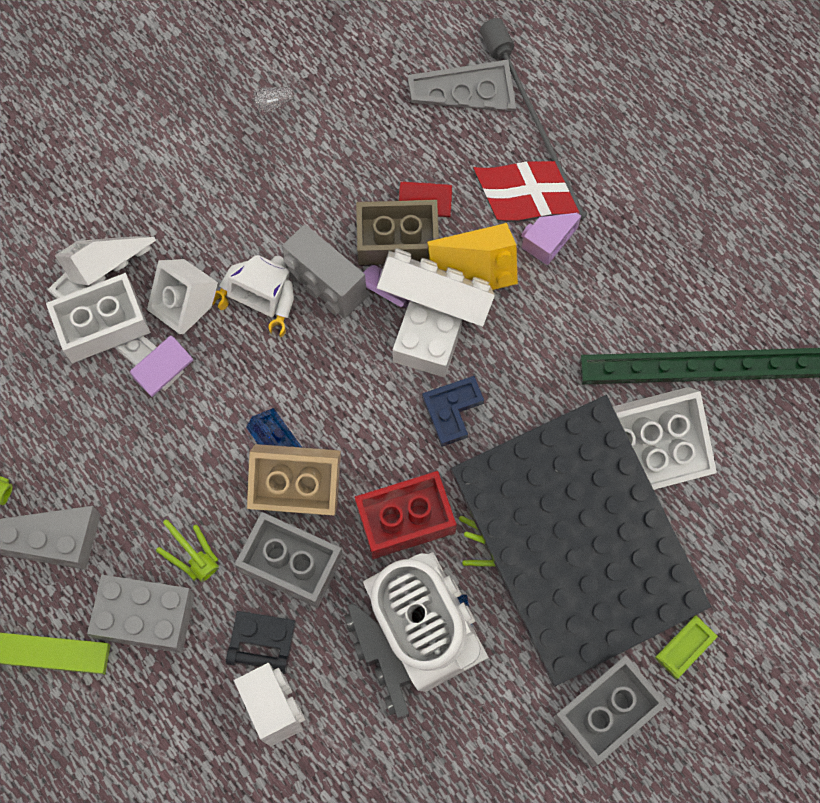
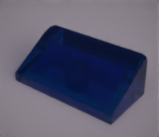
(270, 429)

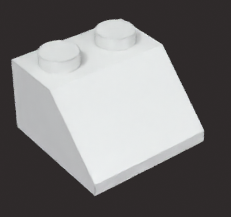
(180, 294)

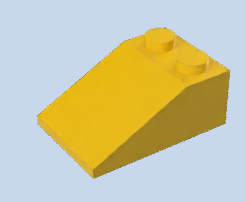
(480, 254)

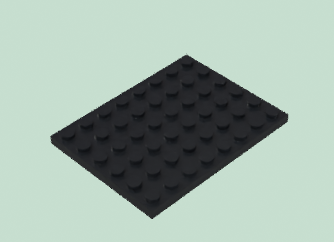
(580, 539)

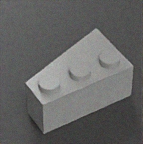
(51, 537)

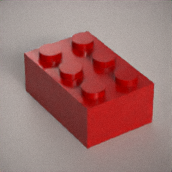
(405, 514)

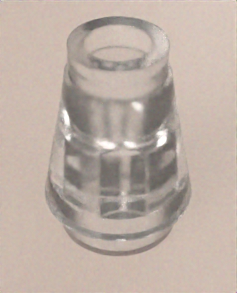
(272, 97)

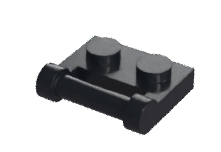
(263, 632)

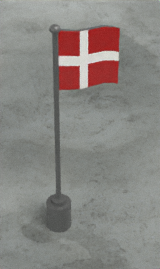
(524, 188)

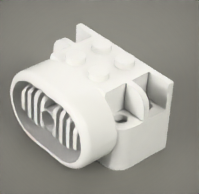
(440, 643)

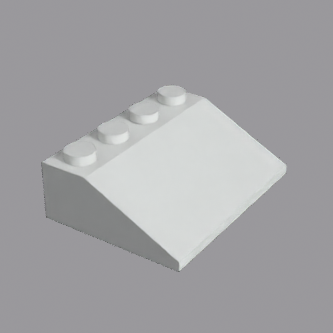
(669, 436)

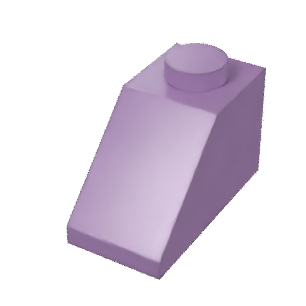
(549, 235)

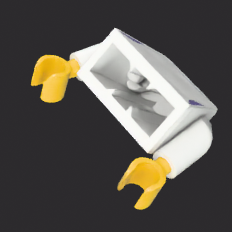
(261, 286)

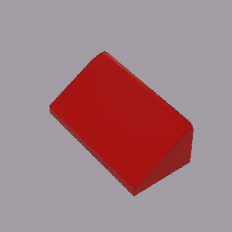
(427, 191)

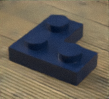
(444, 407)

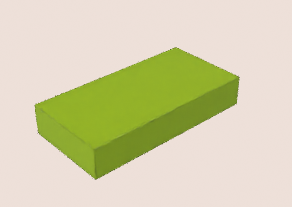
(686, 647)

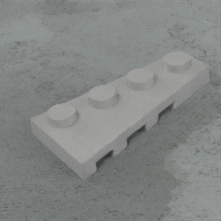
(470, 86)

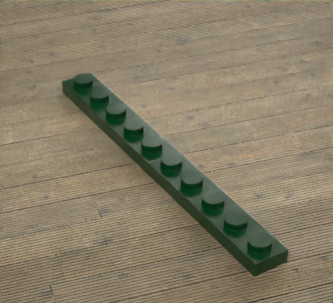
(700, 366)

